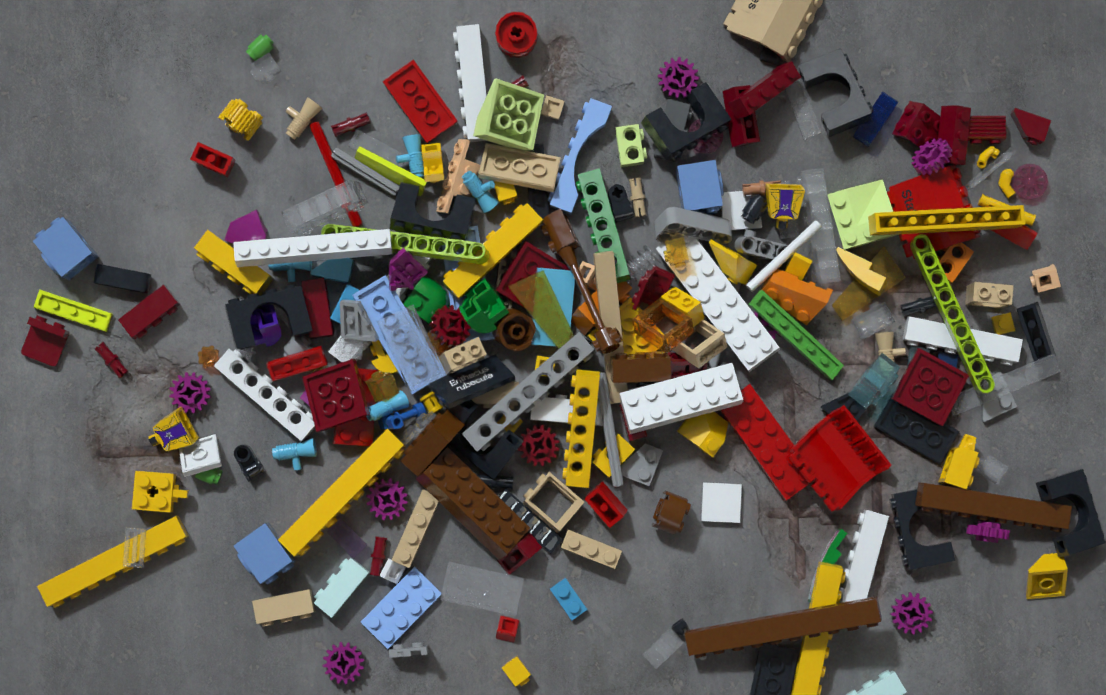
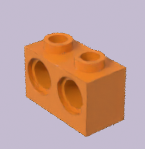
(955, 264)

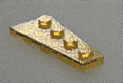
(857, 295)

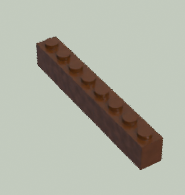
(994, 506)

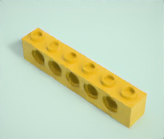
(590, 381)

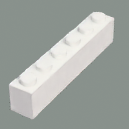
(471, 75)
(936, 336)
(863, 556)

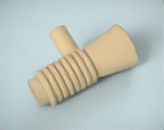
(301, 119)
(885, 344)

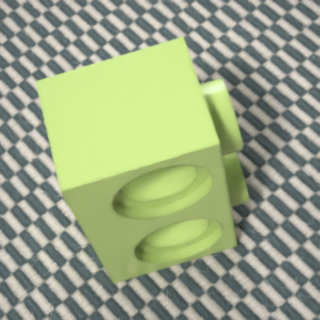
(625, 145)

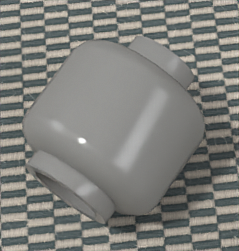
(296, 345)

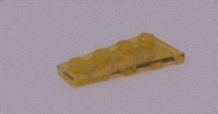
(540, 301)

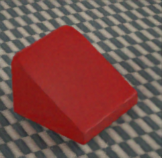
(507, 629)

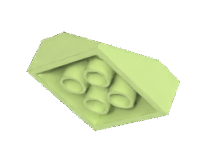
(509, 116)
(852, 209)

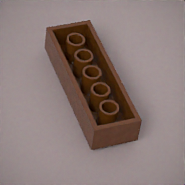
(473, 503)

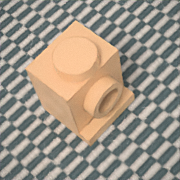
(591, 278)
(1051, 281)

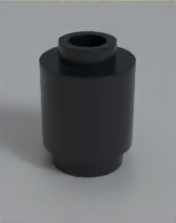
(754, 209)

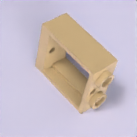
(984, 295)
(708, 349)
(462, 357)
(542, 480)

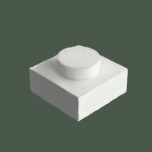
(392, 571)

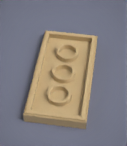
(519, 167)

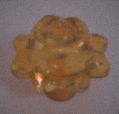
(208, 356)

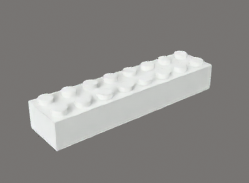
(723, 305)

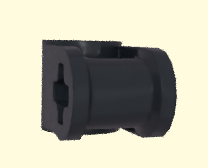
(620, 206)
(249, 463)

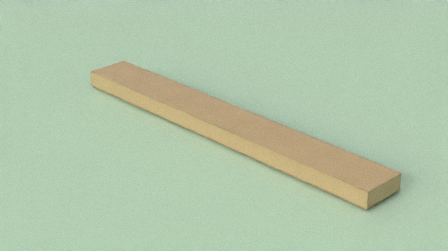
(609, 312)

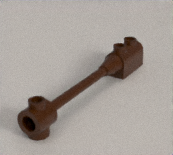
(564, 242)

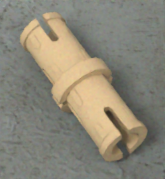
(637, 197)

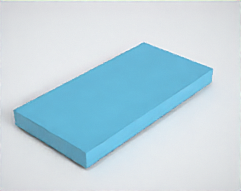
(563, 288)

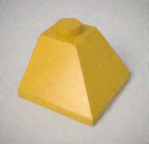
(732, 264)
(705, 432)
(1047, 577)

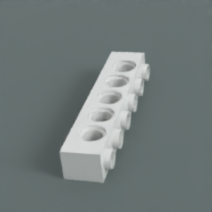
(226, 366)

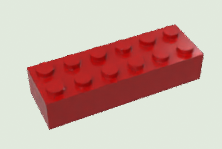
(765, 442)

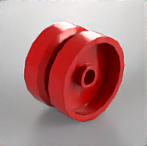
(516, 23)

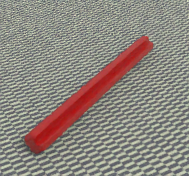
(332, 166)

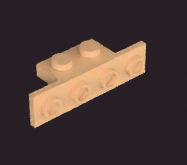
(454, 183)

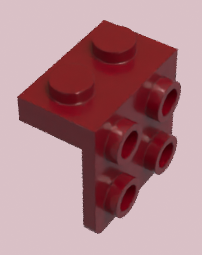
(918, 124)
(652, 286)
(44, 341)

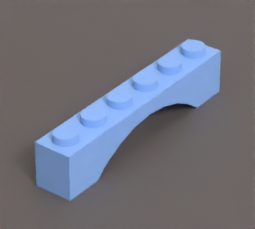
(594, 119)

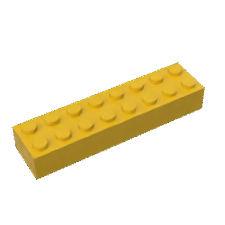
(341, 493)

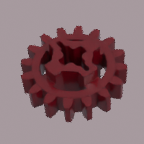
(445, 317)
(549, 452)

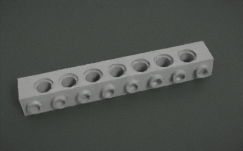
(473, 433)

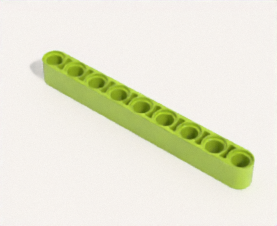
(431, 249)
(959, 321)

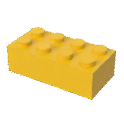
(222, 255)

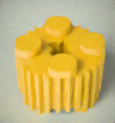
(240, 119)

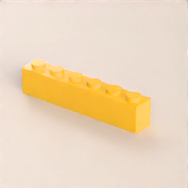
(498, 244)

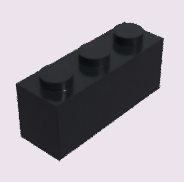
(1035, 331)

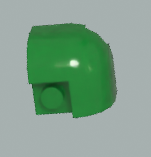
(427, 298)
(483, 307)

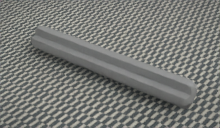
(365, 171)

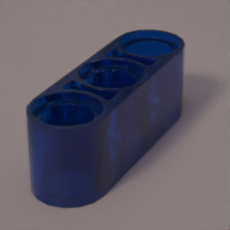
(881, 111)

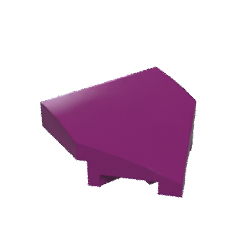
(246, 228)
(404, 270)

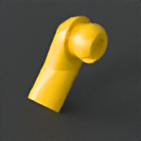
(984, 156)
(1004, 182)

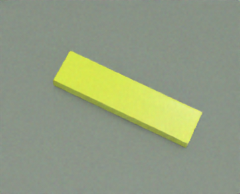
(389, 170)
(73, 310)

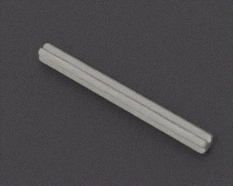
(609, 431)

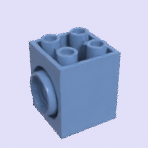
(700, 187)
(64, 248)
(264, 554)

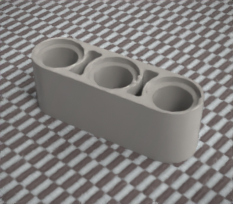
(754, 247)

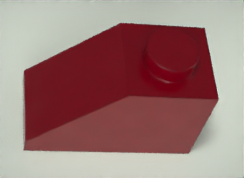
(1030, 126)
(520, 553)

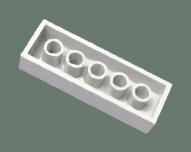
(681, 398)

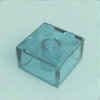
(875, 381)

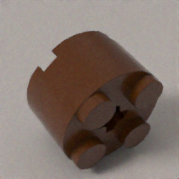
(522, 328)
(670, 513)

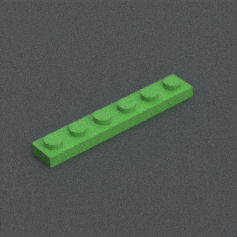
(795, 334)

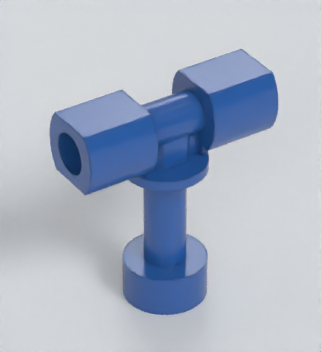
(396, 421)

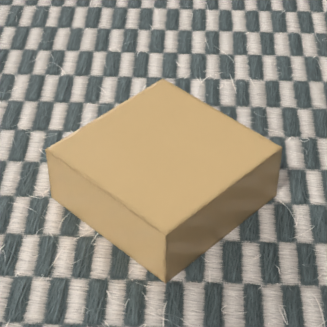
(552, 107)

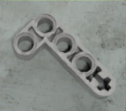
(691, 224)

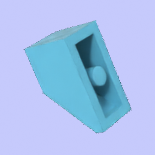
(335, 269)

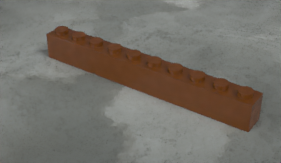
(783, 626)

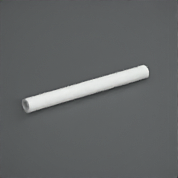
(783, 256)

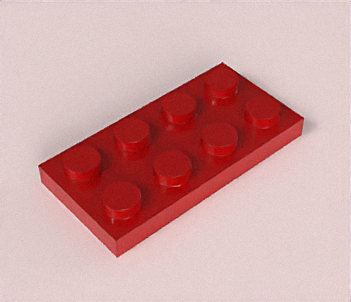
(420, 101)
(359, 431)

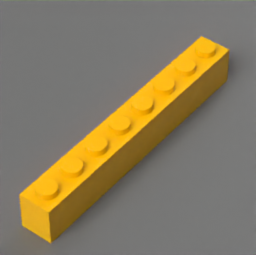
(946, 220)
(110, 562)
(815, 649)

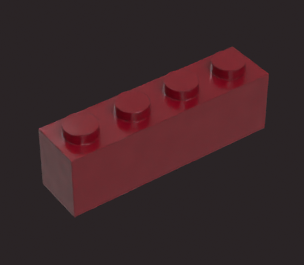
(764, 90)

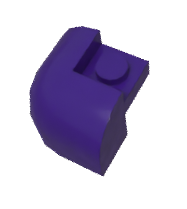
(265, 325)

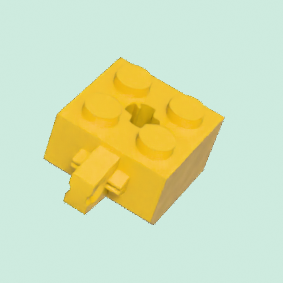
(960, 464)
(167, 491)

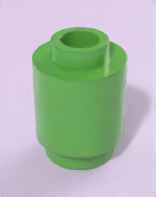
(260, 47)
(210, 476)

